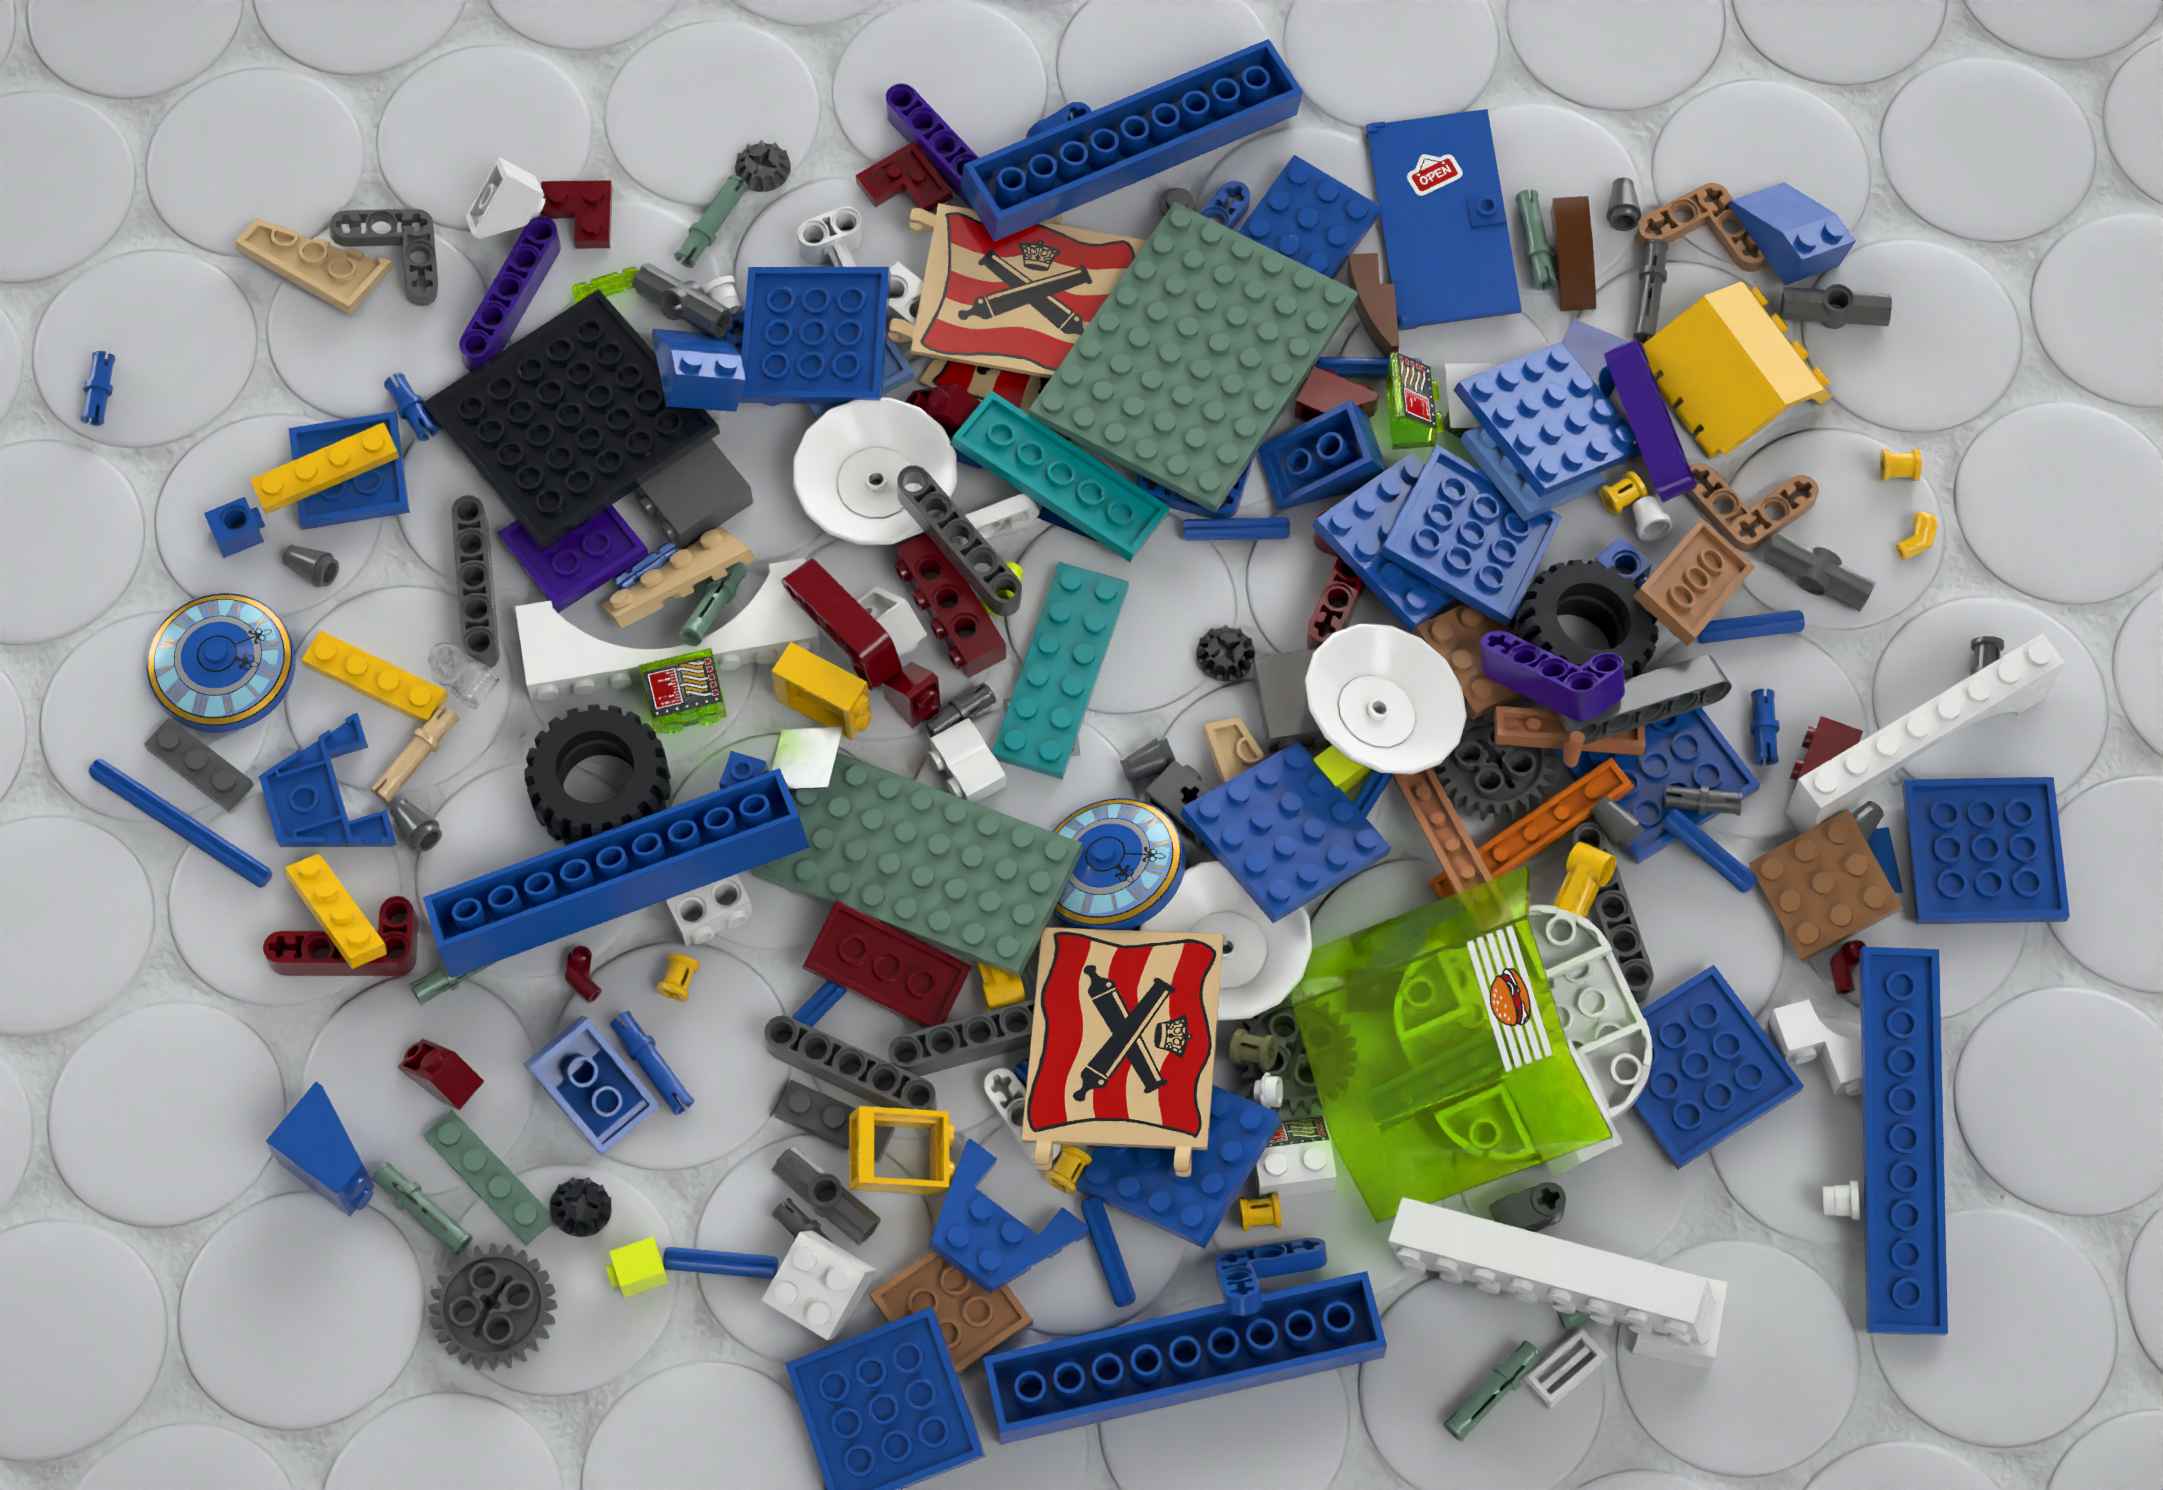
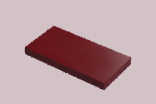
(886, 966)

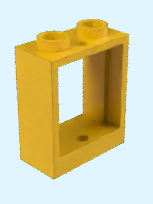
(822, 691)
(862, 1149)

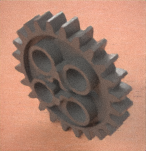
(1467, 780)
(1297, 1091)
(524, 1321)

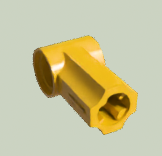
(1587, 872)
(1000, 988)

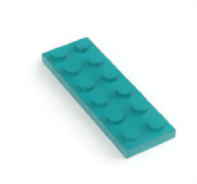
(1060, 476)
(1060, 670)

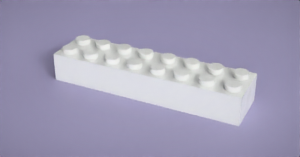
(1552, 1271)

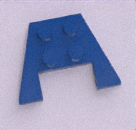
(307, 798)
(984, 1237)

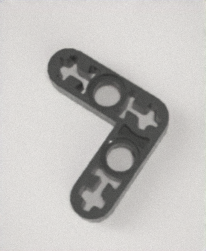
(408, 238)

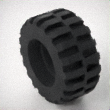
(1595, 595)
(590, 735)

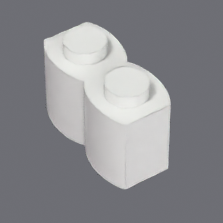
(967, 762)

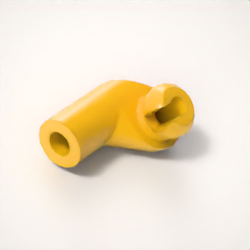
(1923, 537)

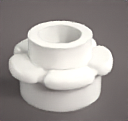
(1269, 1091)

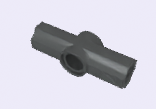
(682, 300)
(1856, 307)
(1819, 571)
(842, 1211)

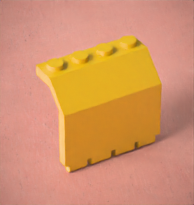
(1731, 368)

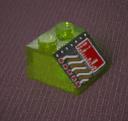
(1412, 403)
(683, 691)

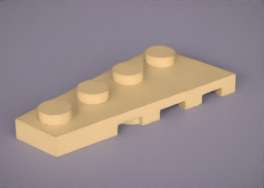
(324, 270)
(678, 576)
(1231, 748)

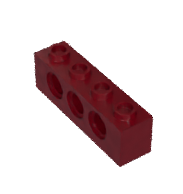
(973, 652)

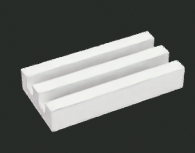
(1540, 1389)

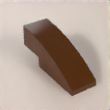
(1573, 253)
(1375, 302)

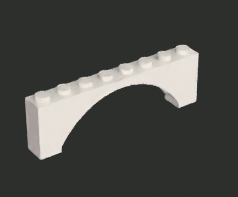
(568, 661)
(2004, 686)

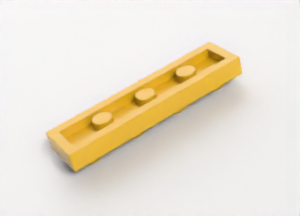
(324, 468)
(374, 677)
(335, 911)

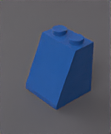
(320, 1153)

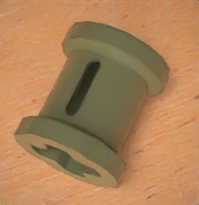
(1253, 1048)

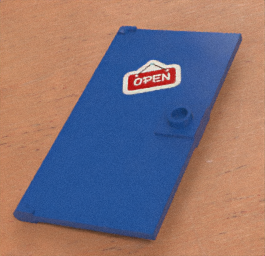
(1443, 219)

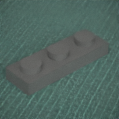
(199, 764)
(825, 1117)

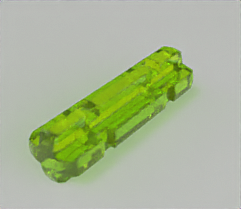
(607, 284)

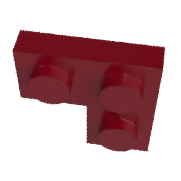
(907, 171)
(586, 202)

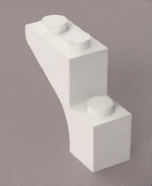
(1803, 1036)

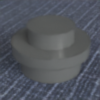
(1175, 195)

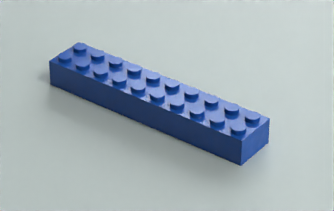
(1130, 140)
(615, 873)
(1183, 1358)

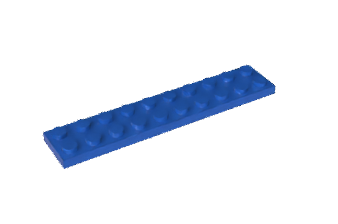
(1903, 1142)

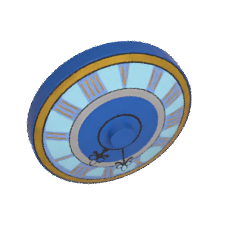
(221, 662)
(1126, 868)

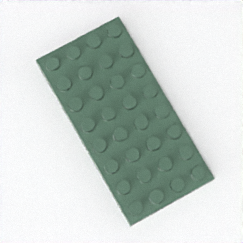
(927, 863)

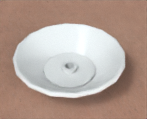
(864, 444)
(1401, 679)
(1265, 956)

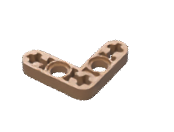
(1703, 214)
(1742, 516)

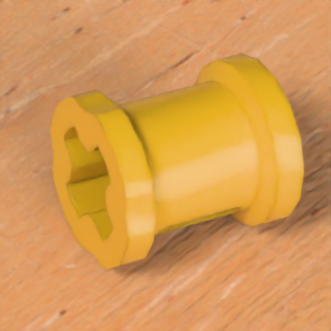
(1900, 464)
(1622, 493)
(678, 977)
(1068, 1168)
(1260, 1212)

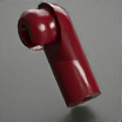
(1842, 965)
(578, 972)

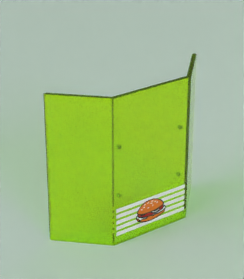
(1443, 1049)

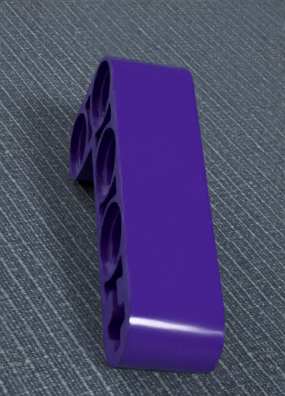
(1551, 680)

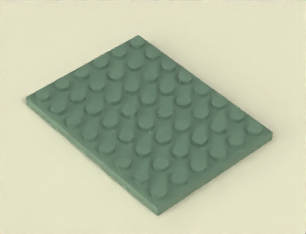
(1194, 356)

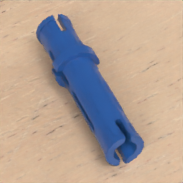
(643, 1051)

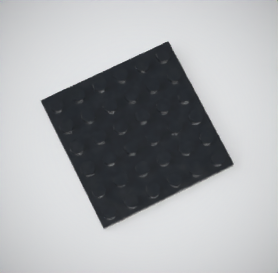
(568, 419)

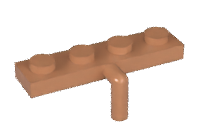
(1544, 730)

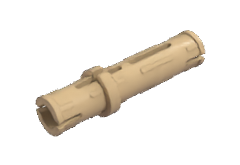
(406, 764)

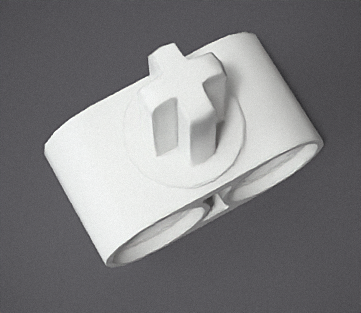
(834, 243)

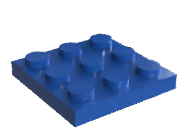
(1311, 218)
(363, 497)

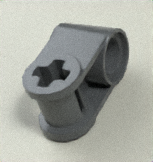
(1525, 1208)

